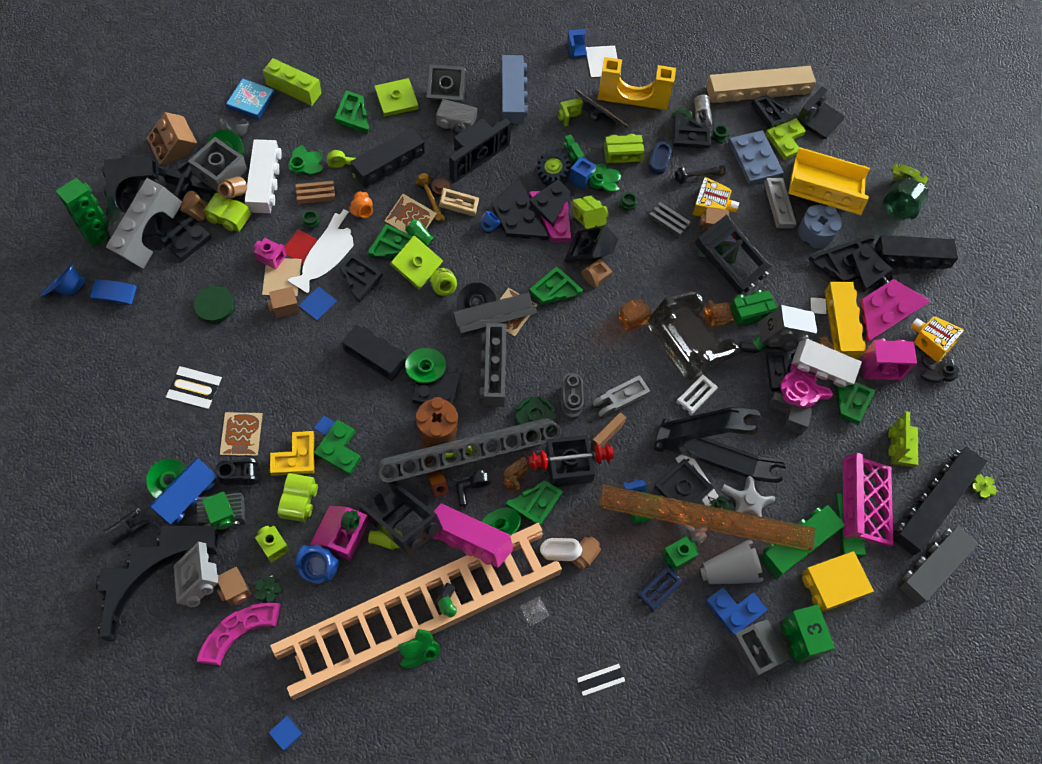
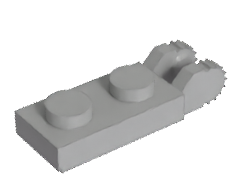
(622, 395)

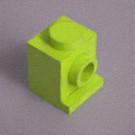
(274, 549)

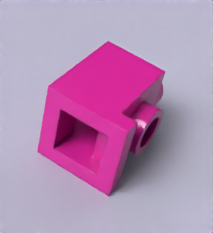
(269, 253)

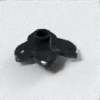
(939, 371)

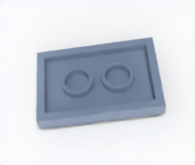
(755, 157)

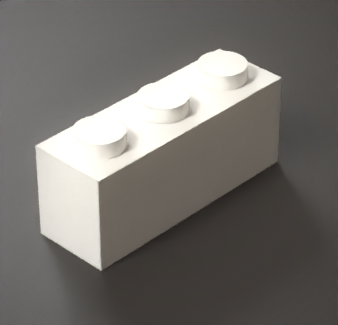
(826, 363)

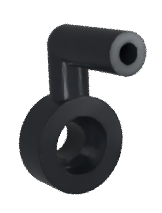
(477, 480)

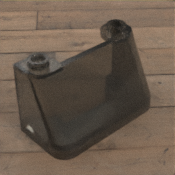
(687, 336)

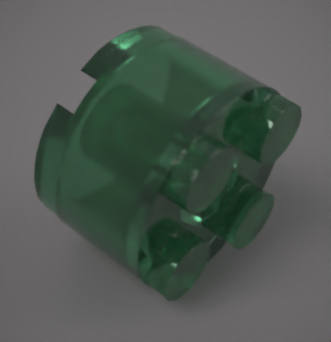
(906, 198)

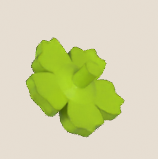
(984, 486)

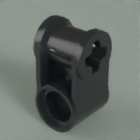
(239, 471)

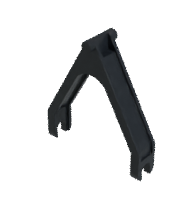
(688, 438)

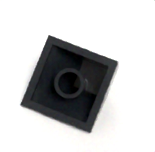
(591, 244)

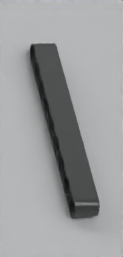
(459, 446)

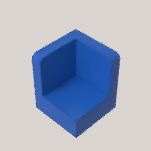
(576, 43)
(581, 172)

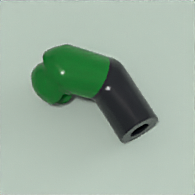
(753, 347)
(444, 601)

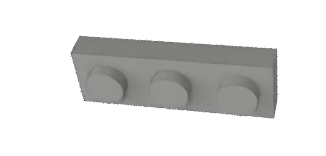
(780, 203)

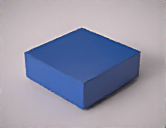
(285, 733)

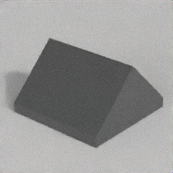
(446, 83)

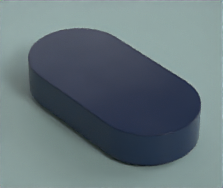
(660, 158)

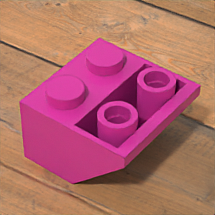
(335, 538)

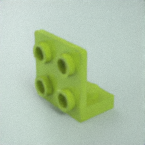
(903, 442)

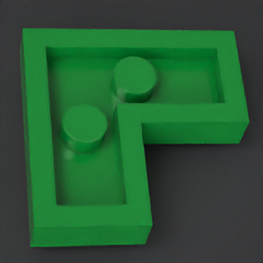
(334, 449)

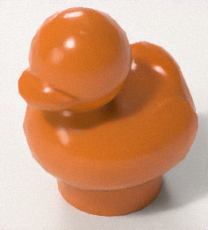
(361, 205)

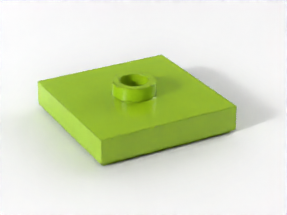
(396, 97)
(416, 262)

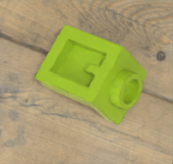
(570, 109)

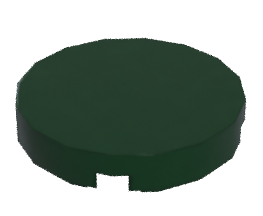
(214, 304)
(535, 409)

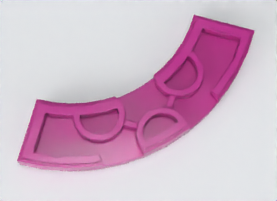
(235, 626)

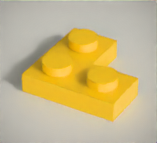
(299, 460)

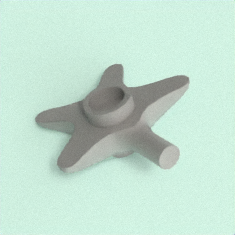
(748, 500)

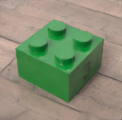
(807, 634)

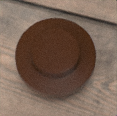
(438, 185)

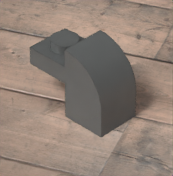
(796, 418)

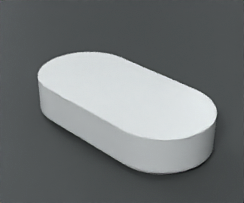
(561, 549)

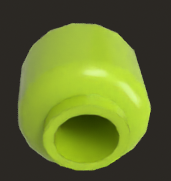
(443, 281)

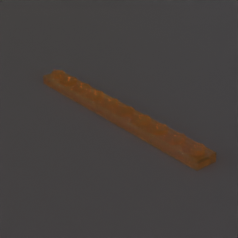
(707, 517)

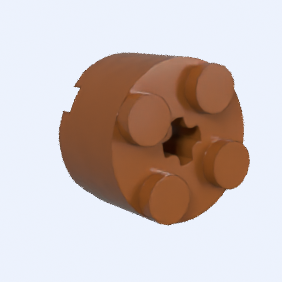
(437, 411)

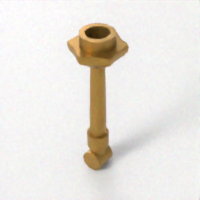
(424, 180)

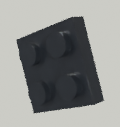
(684, 484)

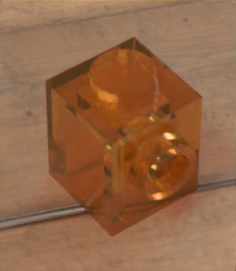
(634, 314)

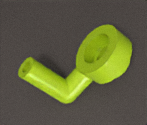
(337, 159)

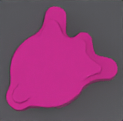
(801, 389)

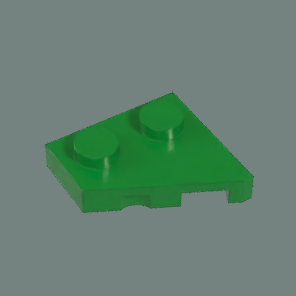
(352, 112)
(389, 242)
(854, 401)

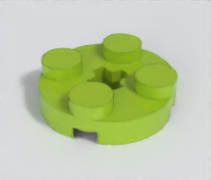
(904, 170)

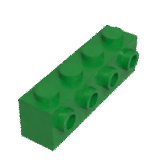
(84, 211)

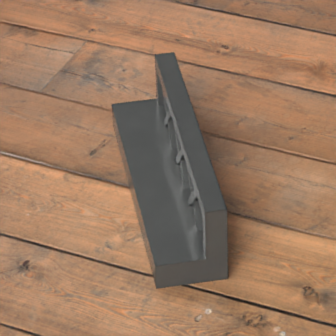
(494, 312)

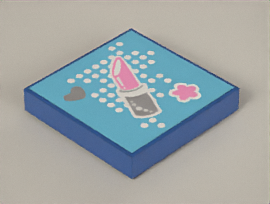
(250, 98)

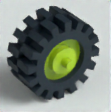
(553, 167)

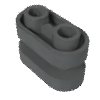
(572, 396)

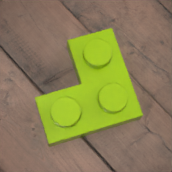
(783, 138)

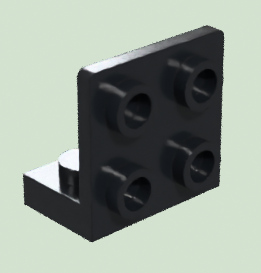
(819, 116)

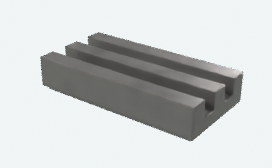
(671, 218)

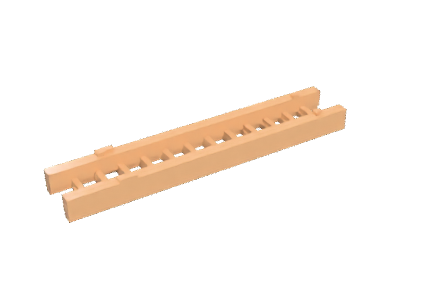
(400, 595)

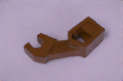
(436, 478)

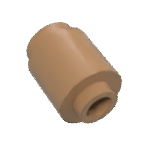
(232, 187)
(590, 550)

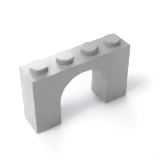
(128, 235)

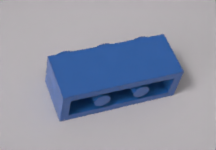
(183, 491)

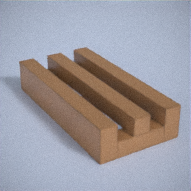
(315, 189)
(609, 431)

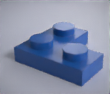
(735, 616)

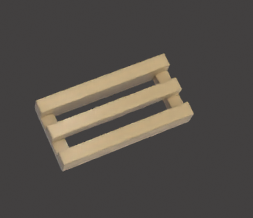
(458, 204)

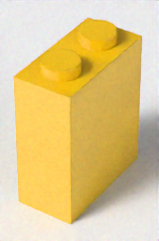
(837, 582)

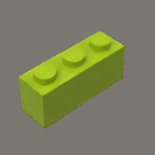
(292, 81)

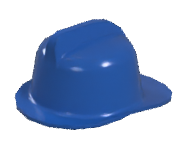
(66, 283)

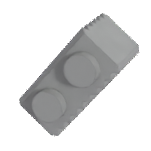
(453, 113)

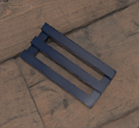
(647, 601)

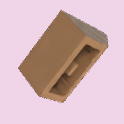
(171, 138)

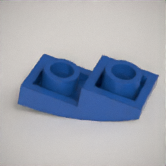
(113, 291)

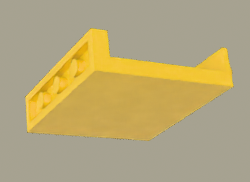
(829, 181)

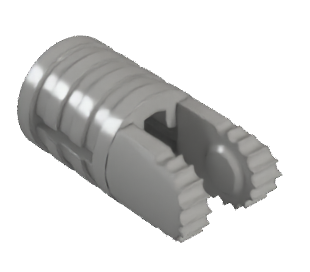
(702, 109)

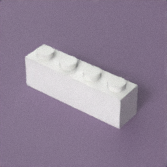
(262, 176)

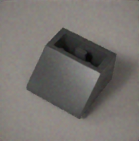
(759, 648)

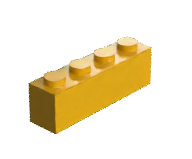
(844, 319)

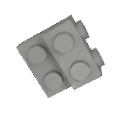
(194, 576)

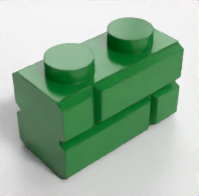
(752, 307)

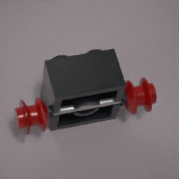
(570, 460)

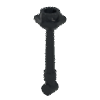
(682, 175)

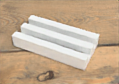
(686, 405)

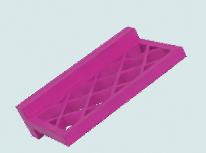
(854, 500)

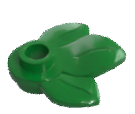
(308, 161)
(605, 178)
(419, 650)

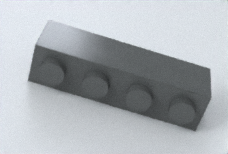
(938, 565)

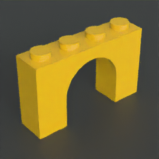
(654, 95)

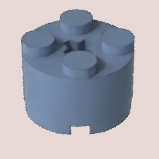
(819, 226)

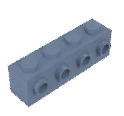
(513, 88)

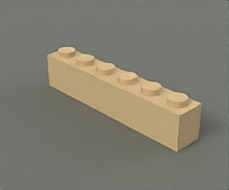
(760, 83)

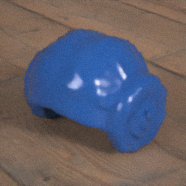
(316, 563)

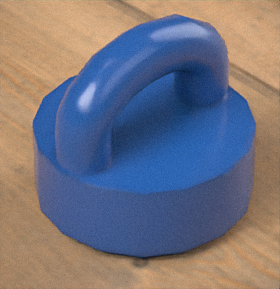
(491, 220)

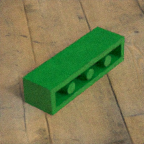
(781, 558)

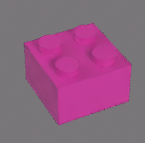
(888, 360)

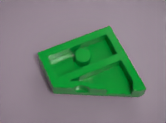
(555, 287)
(536, 503)

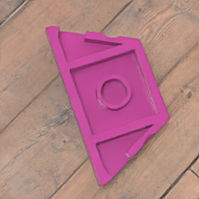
(889, 306)

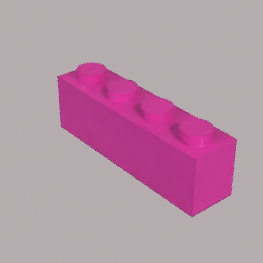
(473, 536)

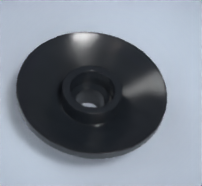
(474, 290)

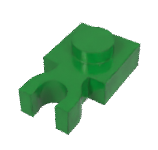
(573, 149)

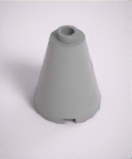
(733, 566)

